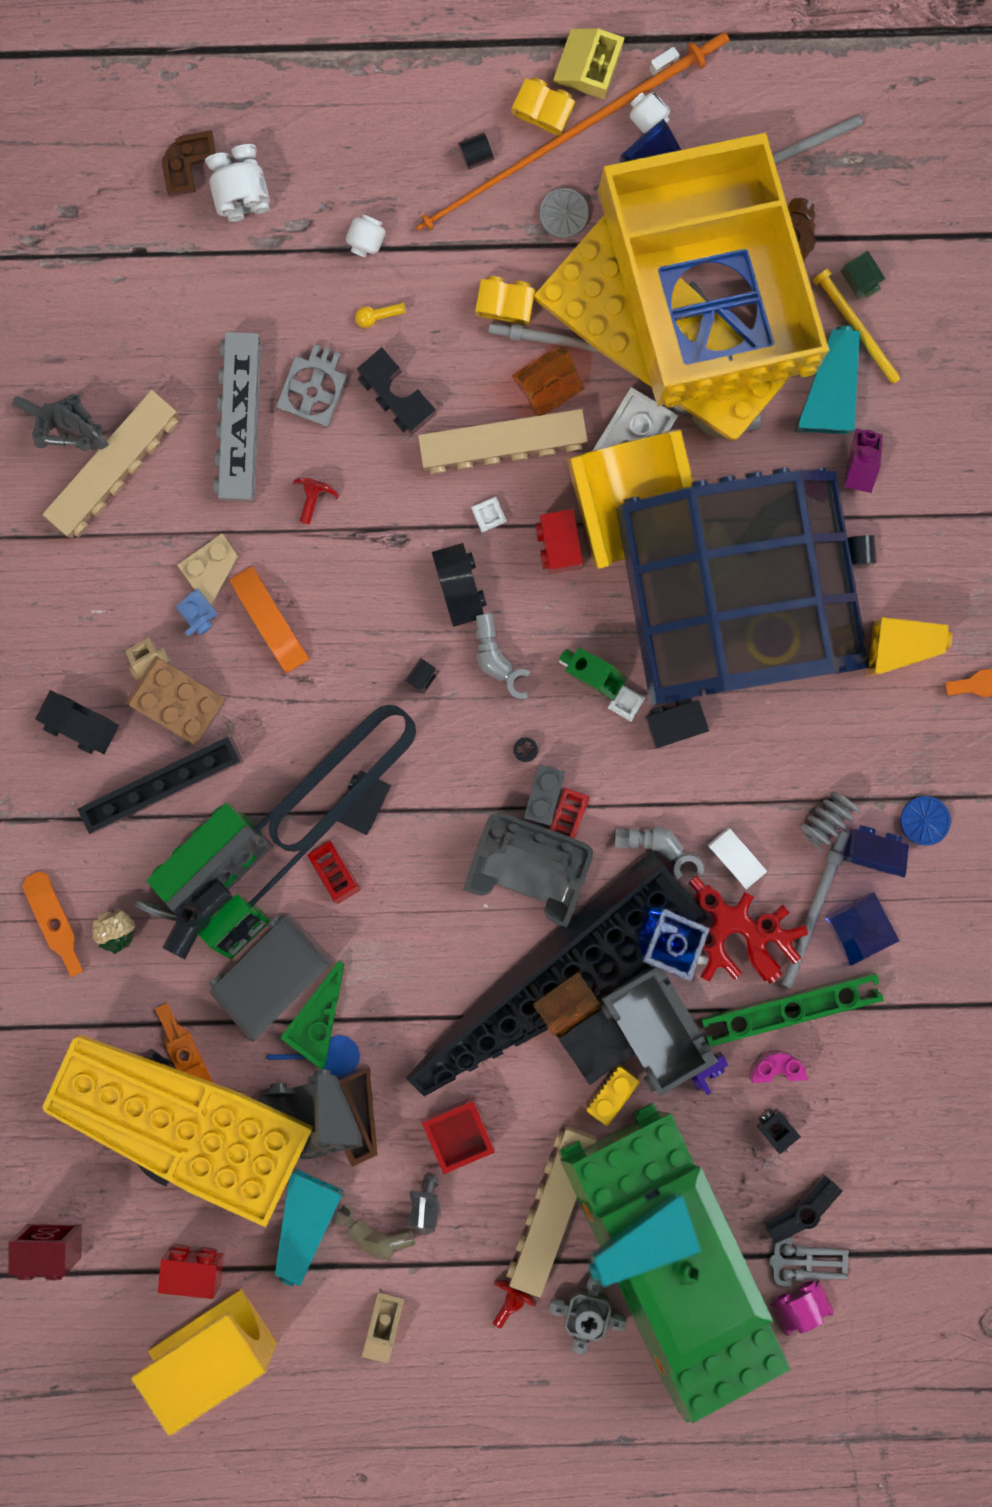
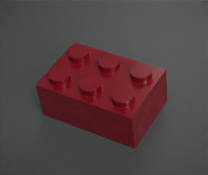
(44, 1251)

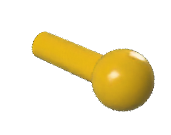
(367, 317)

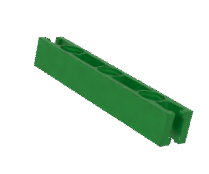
(811, 1003)

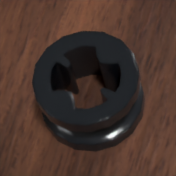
(530, 756)

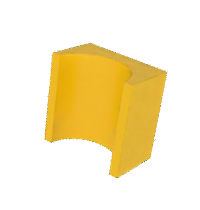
(621, 472)
(205, 1362)

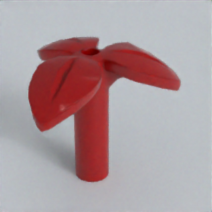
(312, 489)
(513, 1302)

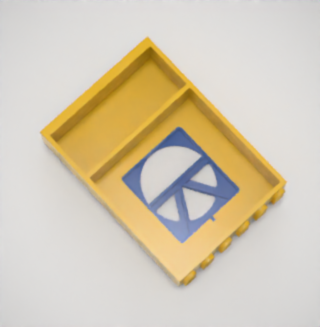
(722, 209)

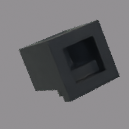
(784, 1136)

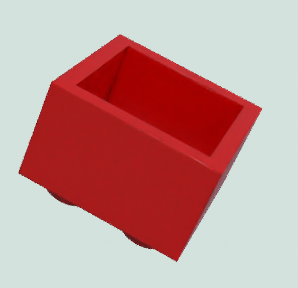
(560, 542)
(458, 1135)
(190, 1272)

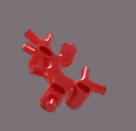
(737, 920)

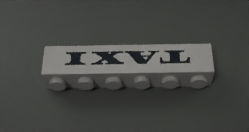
(239, 417)

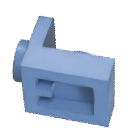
(197, 613)

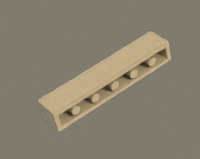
(503, 440)
(112, 465)
(547, 1221)

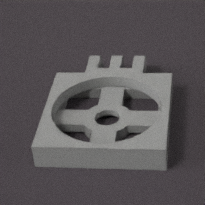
(321, 367)

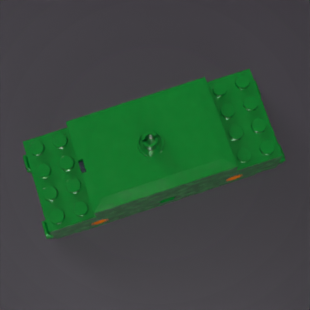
(695, 1313)

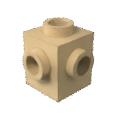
(142, 655)

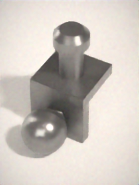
(425, 1206)

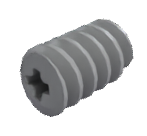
(828, 820)

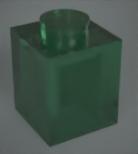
(863, 275)

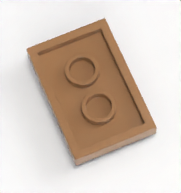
(175, 700)

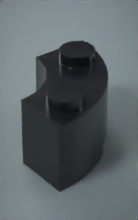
(458, 584)
(76, 722)

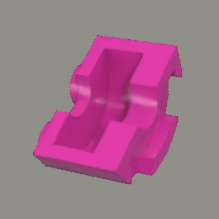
(776, 1062)
(802, 1310)

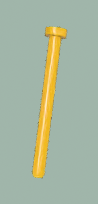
(854, 322)

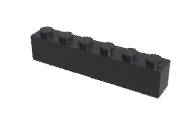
(160, 785)

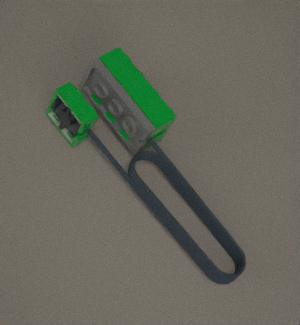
(232, 844)

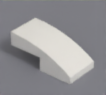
(737, 858)

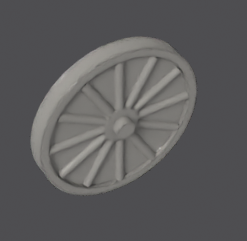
(564, 213)
(155, 909)

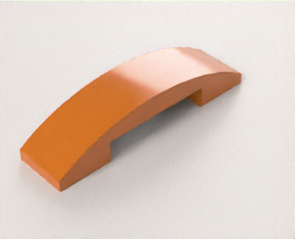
(269, 619)

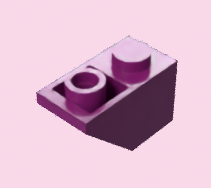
(864, 460)

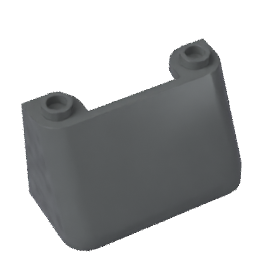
(530, 863)
(270, 976)
(659, 1029)
(321, 1106)

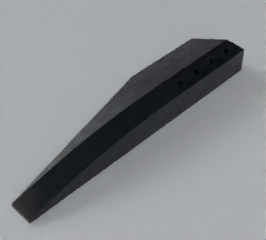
(598, 944)

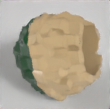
(113, 931)

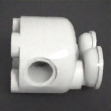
(238, 186)

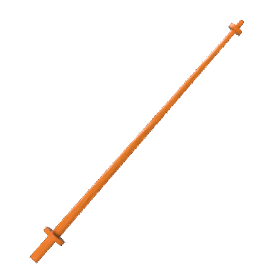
(696, 55)

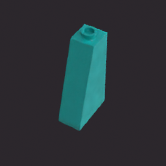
(833, 390)
(305, 1219)
(648, 1243)

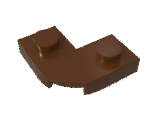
(180, 156)

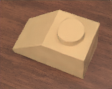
(383, 1328)

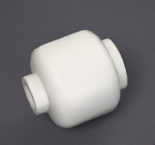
(648, 111)
(365, 235)

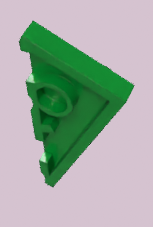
(313, 1025)

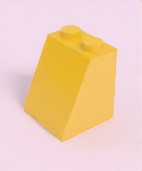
(904, 642)

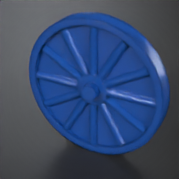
(925, 820)

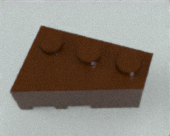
(358, 1093)

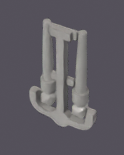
(778, 1261)

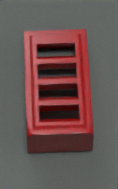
(574, 796)
(344, 893)

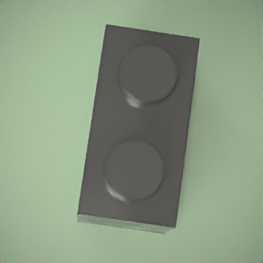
(544, 794)

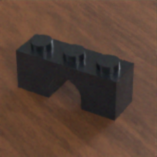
(410, 411)

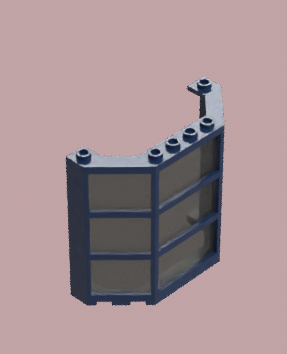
(742, 583)

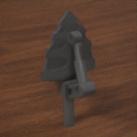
(70, 421)

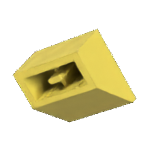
(589, 61)

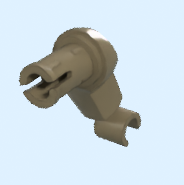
(372, 1242)

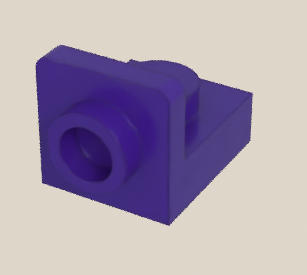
(713, 1071)

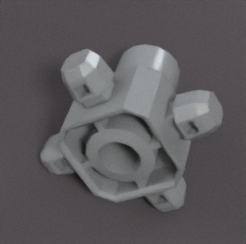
(587, 1304)

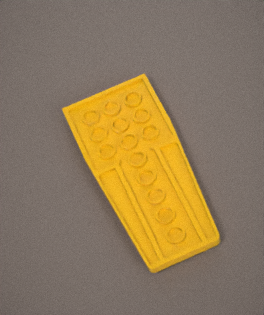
(593, 303)
(179, 1126)

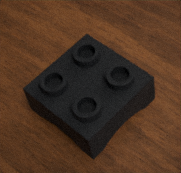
(596, 1045)

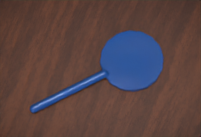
(341, 1058)

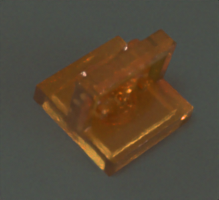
(549, 381)
(567, 1005)

